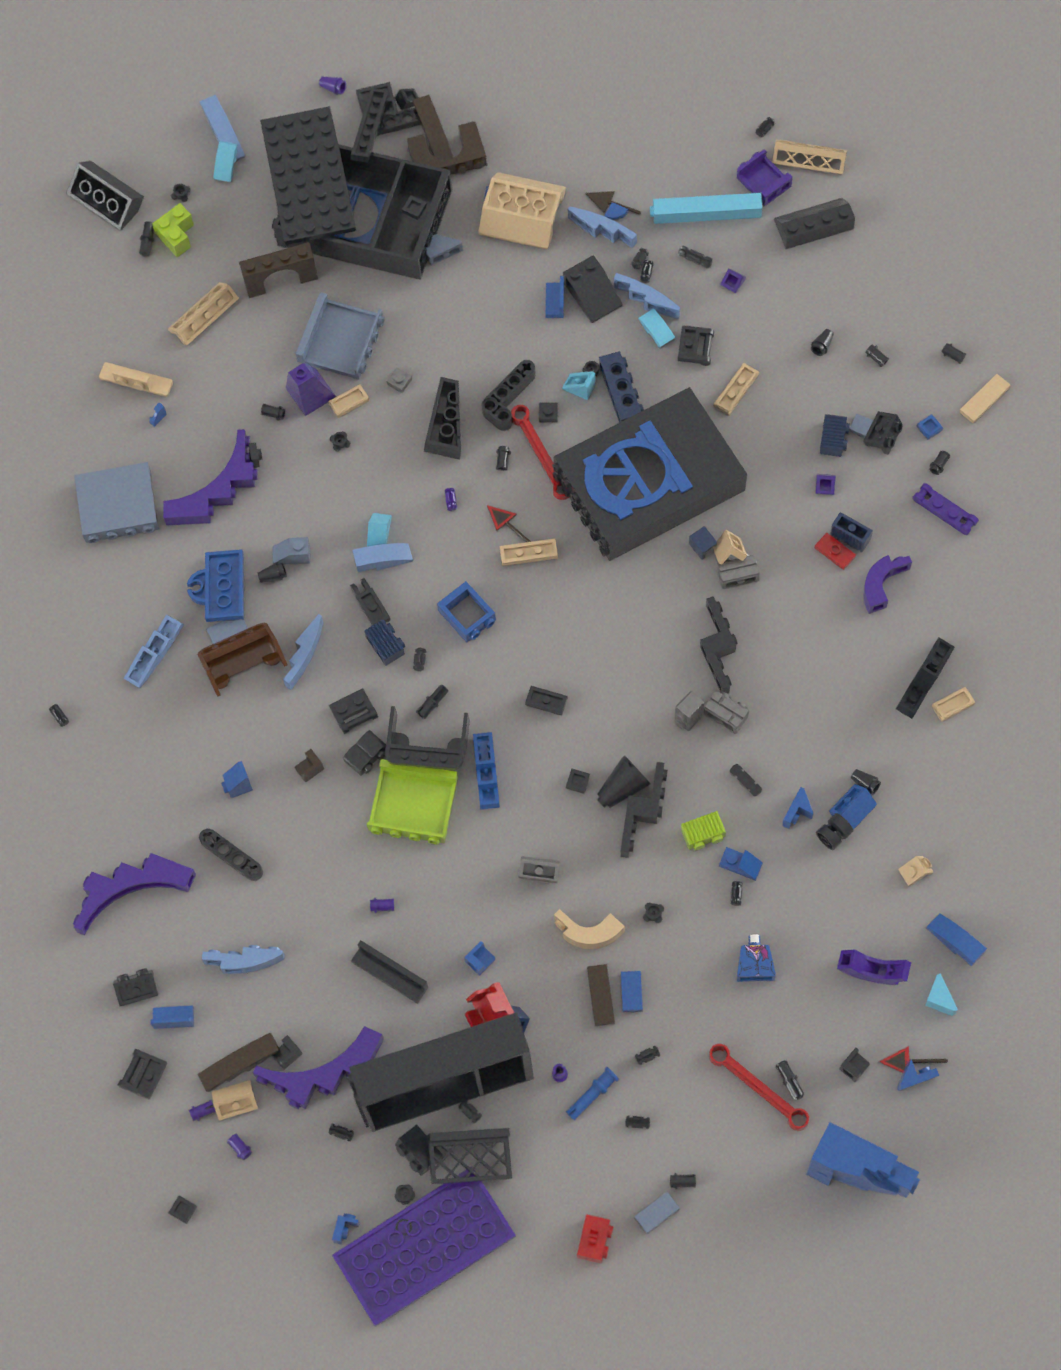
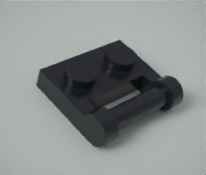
(689, 345)
(351, 706)
(147, 1077)

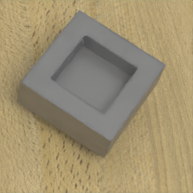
(399, 380)

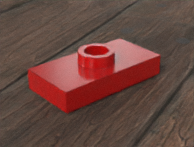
(835, 551)

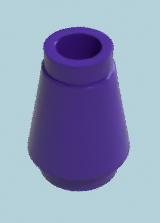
(333, 84)

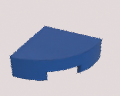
(616, 211)
(159, 414)

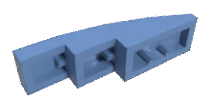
(220, 124)
(598, 224)
(649, 296)
(306, 647)
(153, 651)

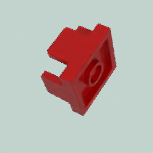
(488, 1004)

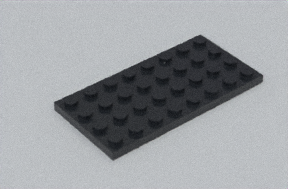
(307, 175)

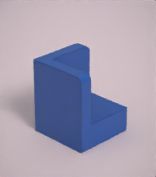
(479, 958)

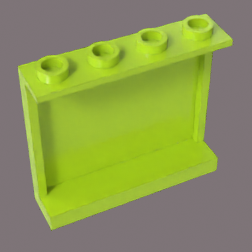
(413, 802)

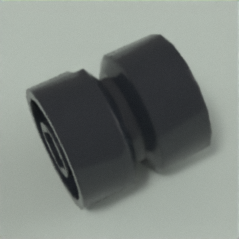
(837, 829)

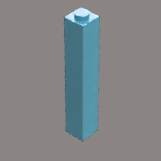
(706, 208)

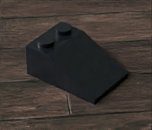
(592, 289)

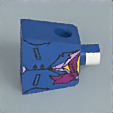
(755, 961)

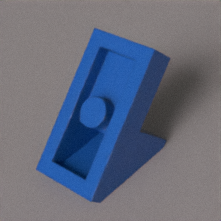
(799, 805)
(740, 863)
(911, 1078)

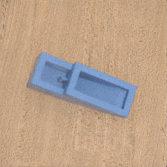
(382, 556)

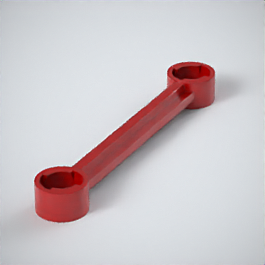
(537, 446)
(759, 1087)

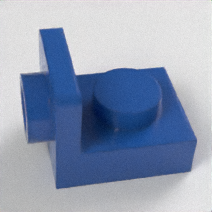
(341, 1230)

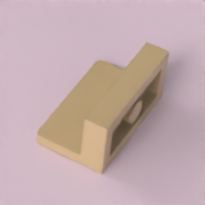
(729, 544)
(234, 1100)

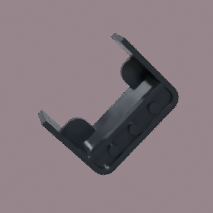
(401, 753)

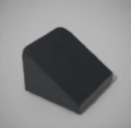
(405, 98)

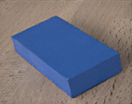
(631, 991)

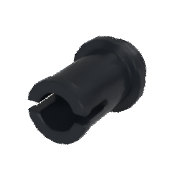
(953, 353)
(876, 355)
(272, 411)
(502, 459)
(937, 466)
(682, 1181)

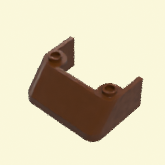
(240, 653)

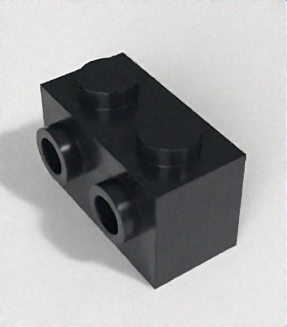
(414, 1148)

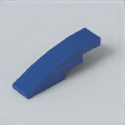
(486, 770)

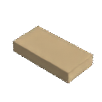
(349, 401)
(953, 704)

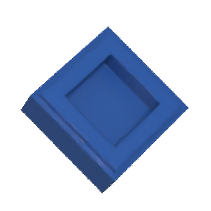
(929, 427)

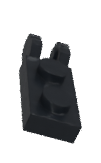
(370, 603)

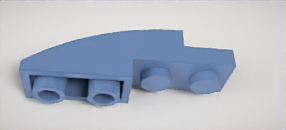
(251, 960)

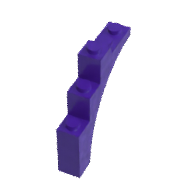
(220, 492)
(128, 879)
(327, 1077)

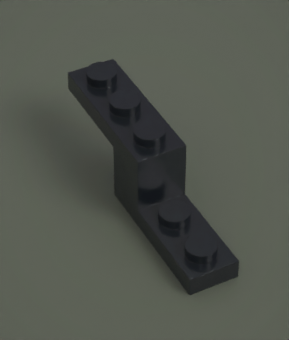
(718, 645)
(925, 678)
(643, 810)

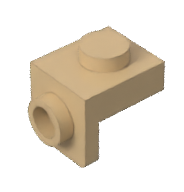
(916, 869)

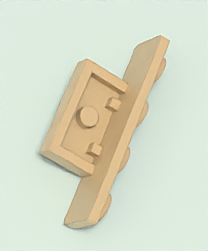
(136, 379)

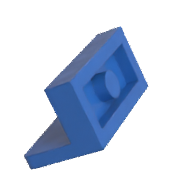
(555, 299)
(854, 805)
(173, 1017)

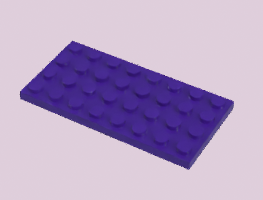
(448, 1234)

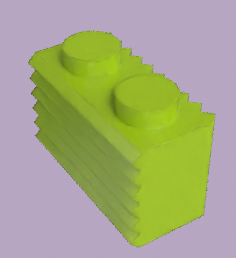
(703, 831)

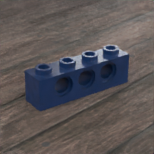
(616, 363)

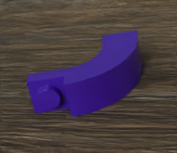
(873, 593)
(872, 969)

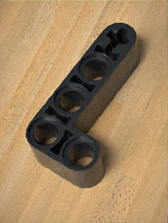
(523, 374)

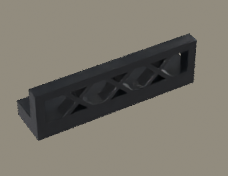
(389, 972)

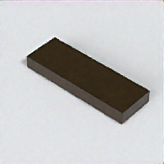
(600, 995)

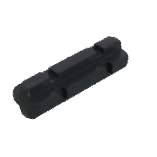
(695, 256)
(746, 780)

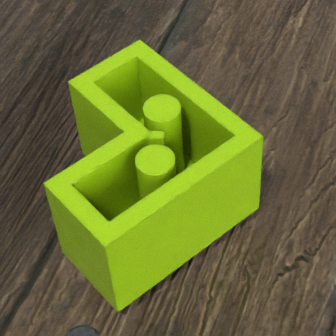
(172, 228)

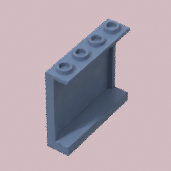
(339, 337)
(116, 502)

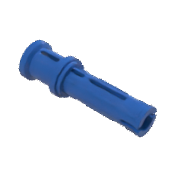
(598, 1087)

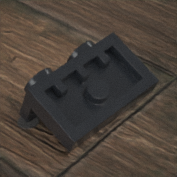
(883, 431)
(135, 987)

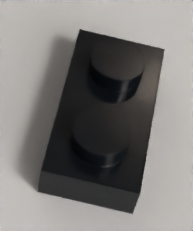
(546, 700)

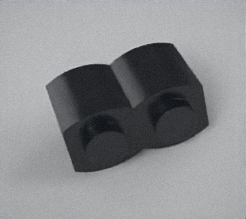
(365, 753)

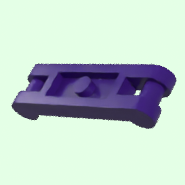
(945, 509)

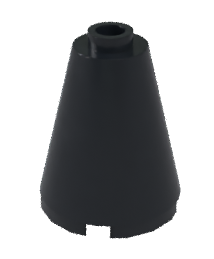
(621, 783)

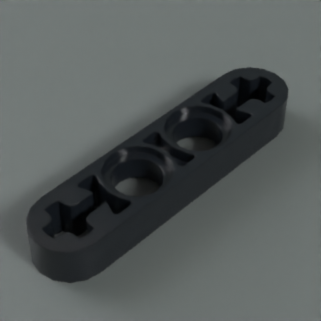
(399, 124)
(231, 854)

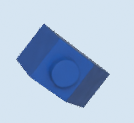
(236, 780)

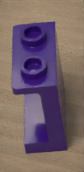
(763, 177)

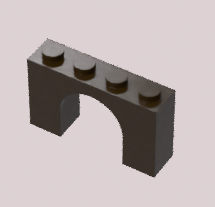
(471, 156)
(259, 268)

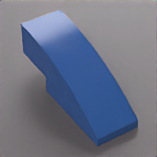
(956, 939)

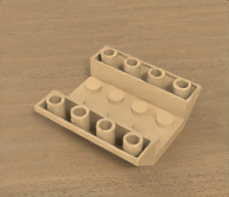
(520, 210)

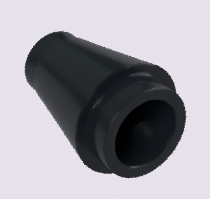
(822, 342)
(272, 573)
(866, 780)

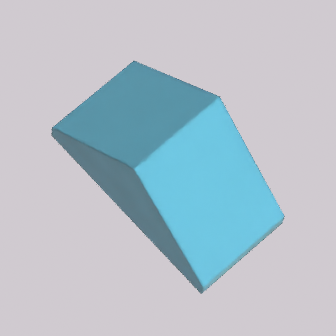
(580, 384)
(378, 529)
(940, 997)

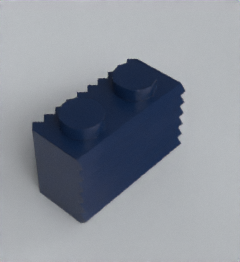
(833, 435)
(851, 532)
(384, 642)

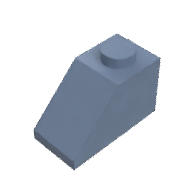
(442, 248)
(292, 551)

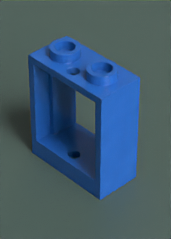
(457, 596)

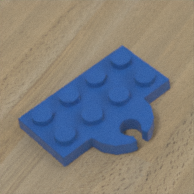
(220, 585)

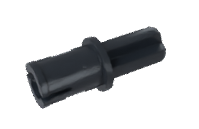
(146, 239)
(432, 701)
(790, 1080)

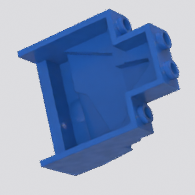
(860, 1164)

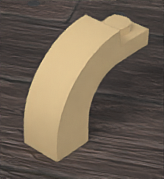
(589, 937)

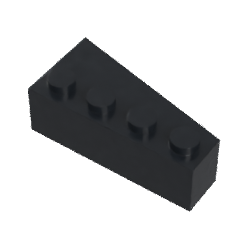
(444, 426)

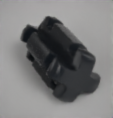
(765, 126)
(639, 258)
(646, 271)
(419, 659)
(58, 714)
(736, 893)
(647, 1055)
(470, 1111)
(637, 1122)
(341, 1132)

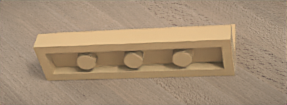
(813, 150)
(203, 313)

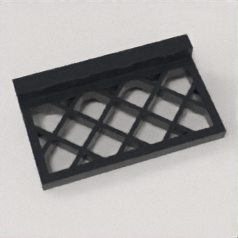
(464, 1138)

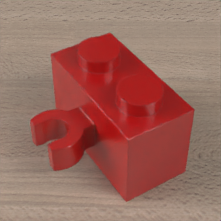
(594, 1238)

